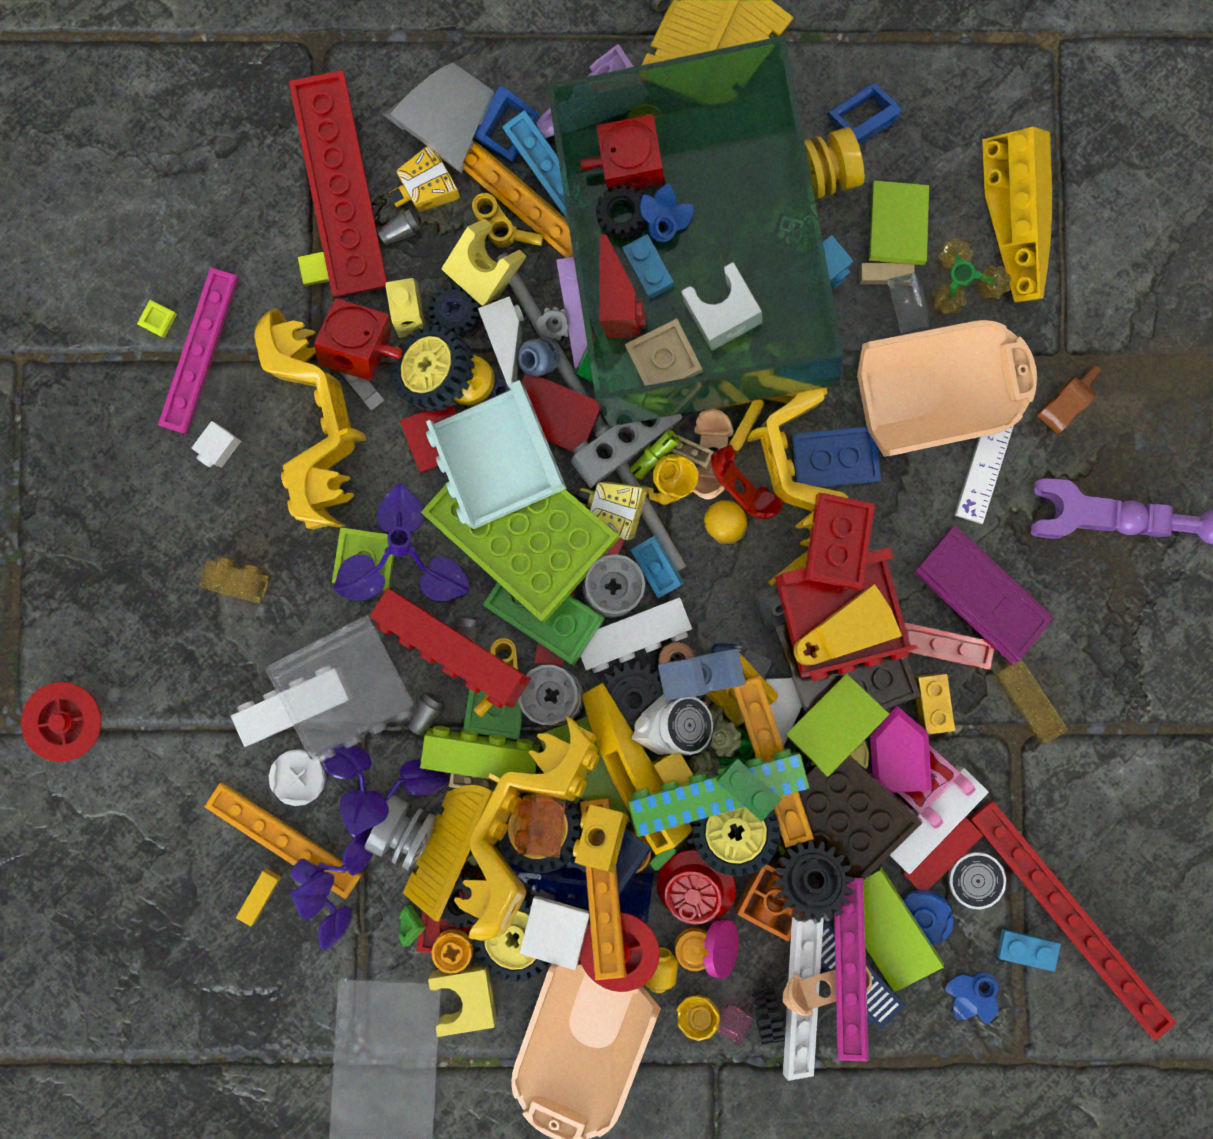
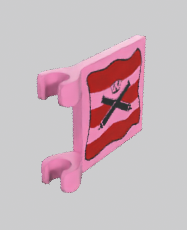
(942, 777)

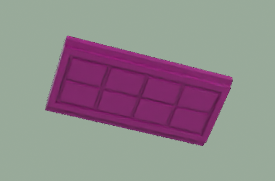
(984, 595)

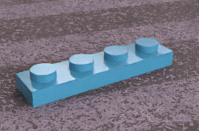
(537, 155)

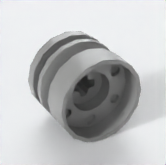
(624, 574)
(535, 697)
(401, 833)

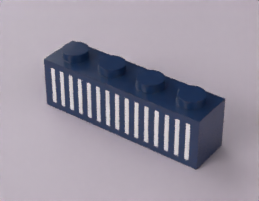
(881, 999)

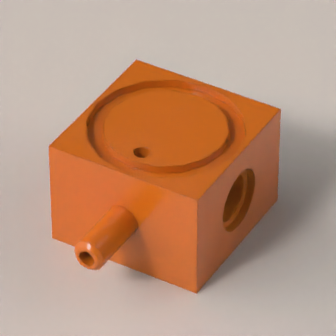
(761, 907)

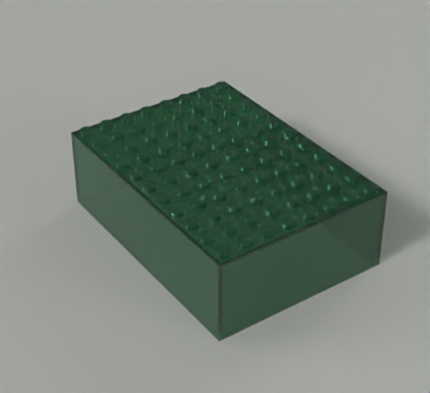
(742, 162)

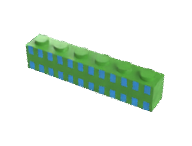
(706, 797)

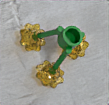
(957, 256)

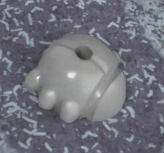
(551, 329)

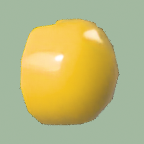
(675, 475)
(726, 521)
(698, 1017)

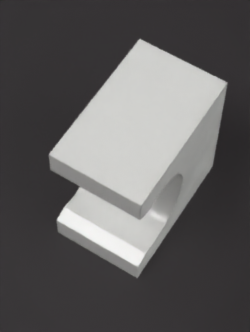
(727, 319)

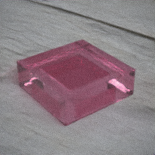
(734, 1023)

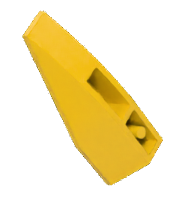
(1021, 205)
(627, 760)

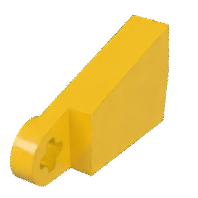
(855, 626)

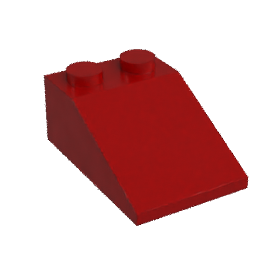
(619, 307)

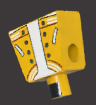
(424, 182)

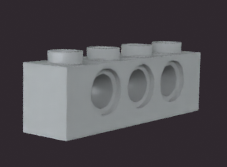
(595, 469)

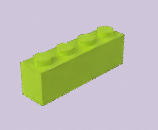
(476, 755)

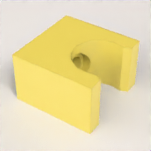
(475, 270)
(477, 996)

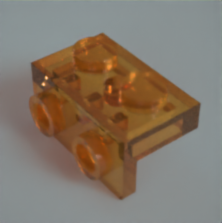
(540, 826)

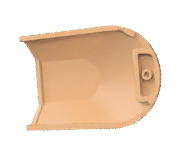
(944, 385)
(581, 1054)

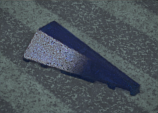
(570, 888)

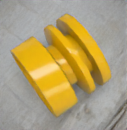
(835, 162)

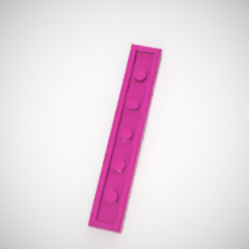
(198, 351)
(851, 977)

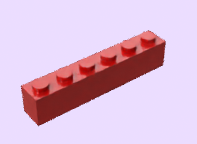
(450, 648)

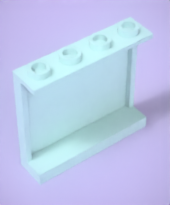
(495, 457)

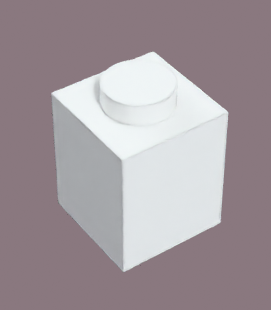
(215, 445)

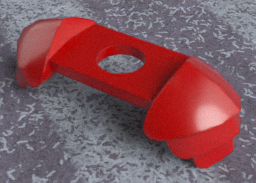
(756, 502)

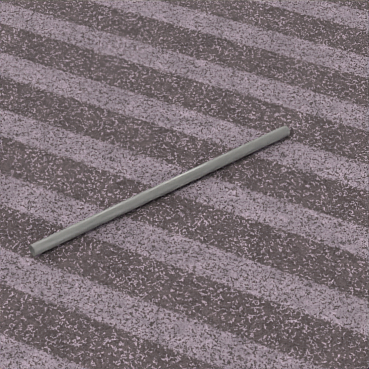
(574, 383)

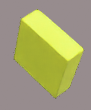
(313, 269)
(157, 318)

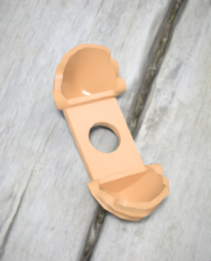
(715, 433)
(801, 994)

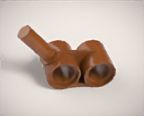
(1071, 400)

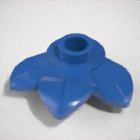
(664, 210)
(972, 1001)

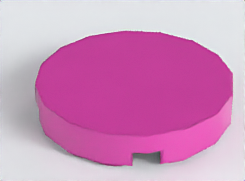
(722, 948)

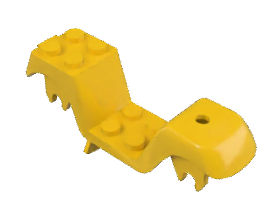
(778, 466)
(307, 476)
(564, 769)

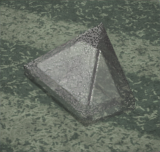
(910, 302)

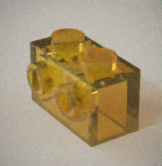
(234, 581)

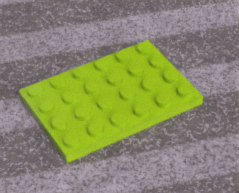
(532, 551)

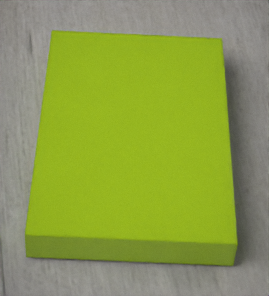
(899, 223)
(837, 725)

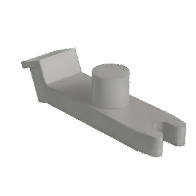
(364, 390)

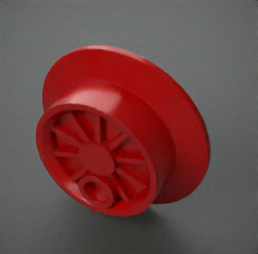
(61, 722)
(694, 889)
(640, 955)

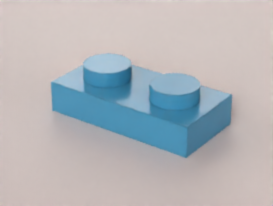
(648, 266)
(657, 566)
(1028, 950)

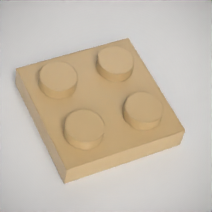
(664, 355)

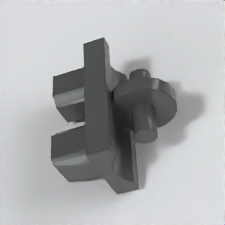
(770, 607)

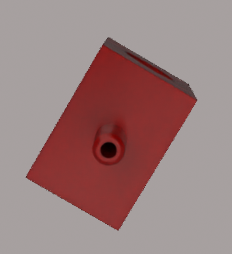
(629, 154)
(354, 340)

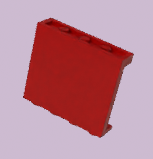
(812, 602)

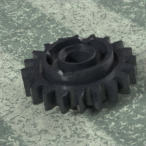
(633, 681)
(799, 893)

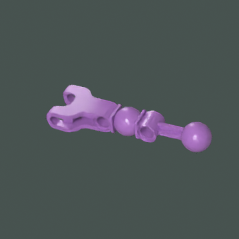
(1106, 514)

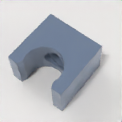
(701, 674)

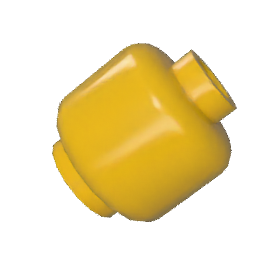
(665, 974)

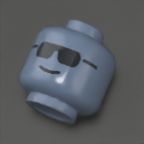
(538, 357)

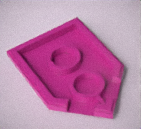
(901, 753)

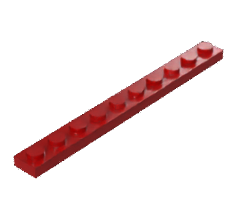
(1073, 920)

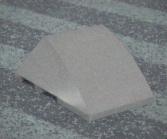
(444, 112)

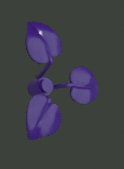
(398, 517)
(368, 809)
(316, 885)

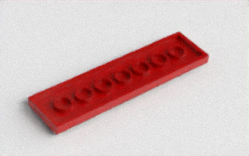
(338, 184)

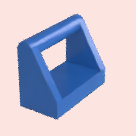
(499, 104)
(888, 115)

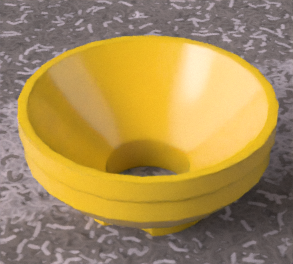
(480, 385)

